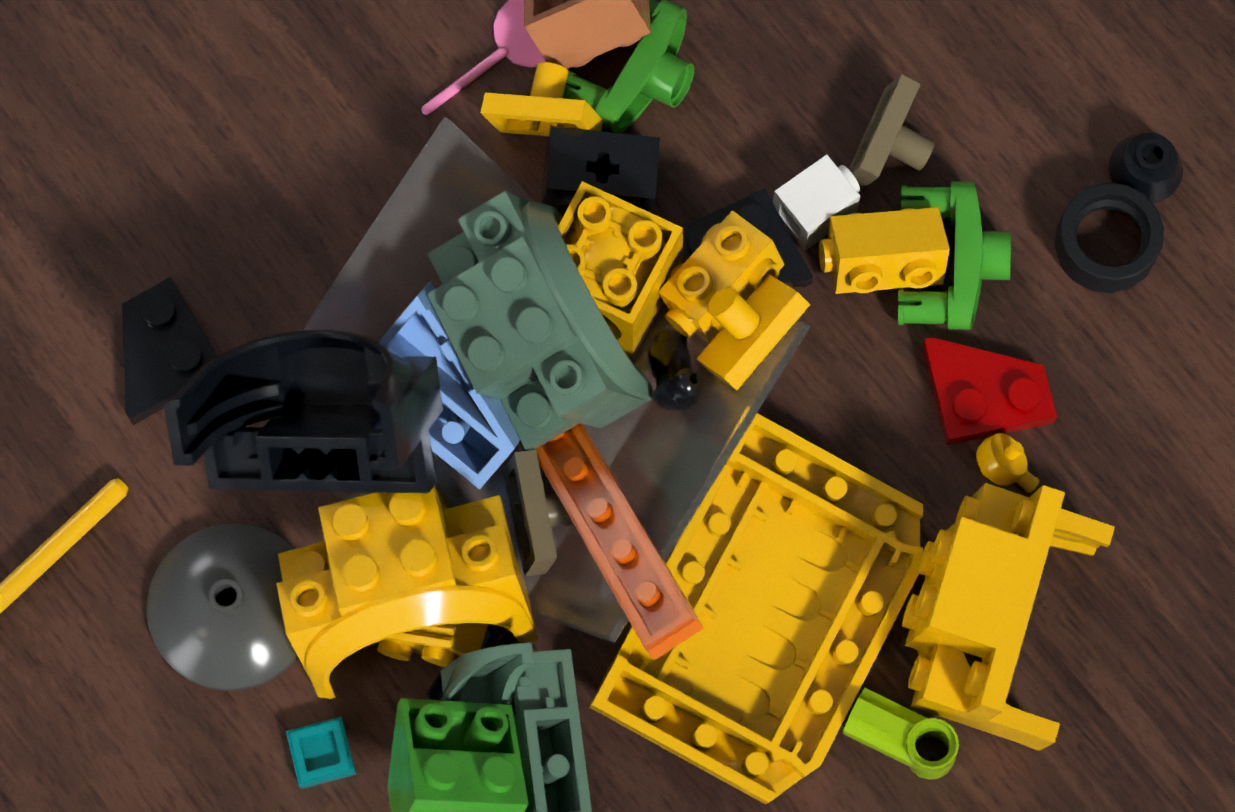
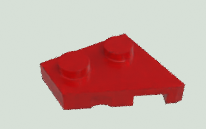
(985, 391)

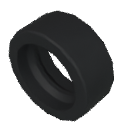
(1128, 203)

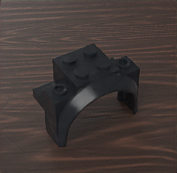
(337, 410)

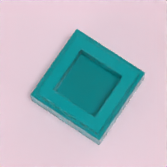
(321, 752)

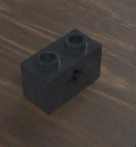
(625, 160)

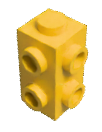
(885, 250)
(729, 256)

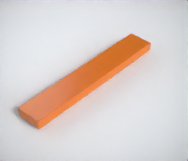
(618, 541)

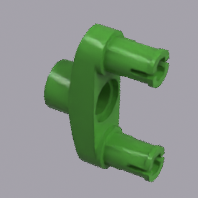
(648, 75)
(976, 258)

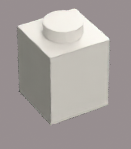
(813, 197)

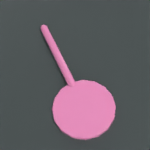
(512, 43)

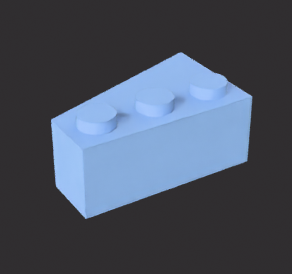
(473, 428)

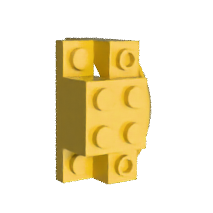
(397, 569)
(980, 602)

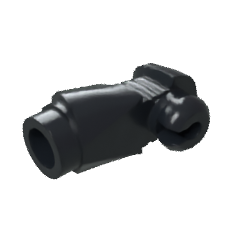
(673, 372)

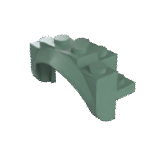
(544, 718)

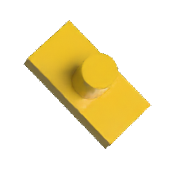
(542, 108)
(749, 328)

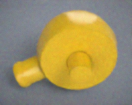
(1004, 462)

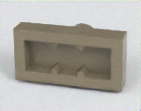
(889, 136)
(533, 513)

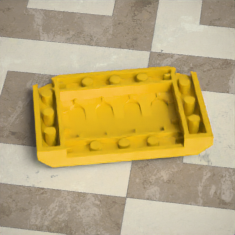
(796, 590)

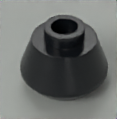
(1148, 165)

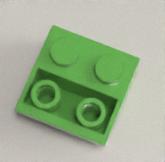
(455, 758)

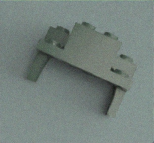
(530, 323)

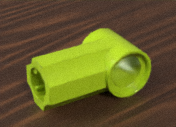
(897, 730)

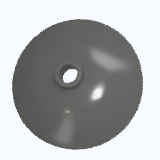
(213, 643)

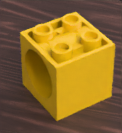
(622, 259)

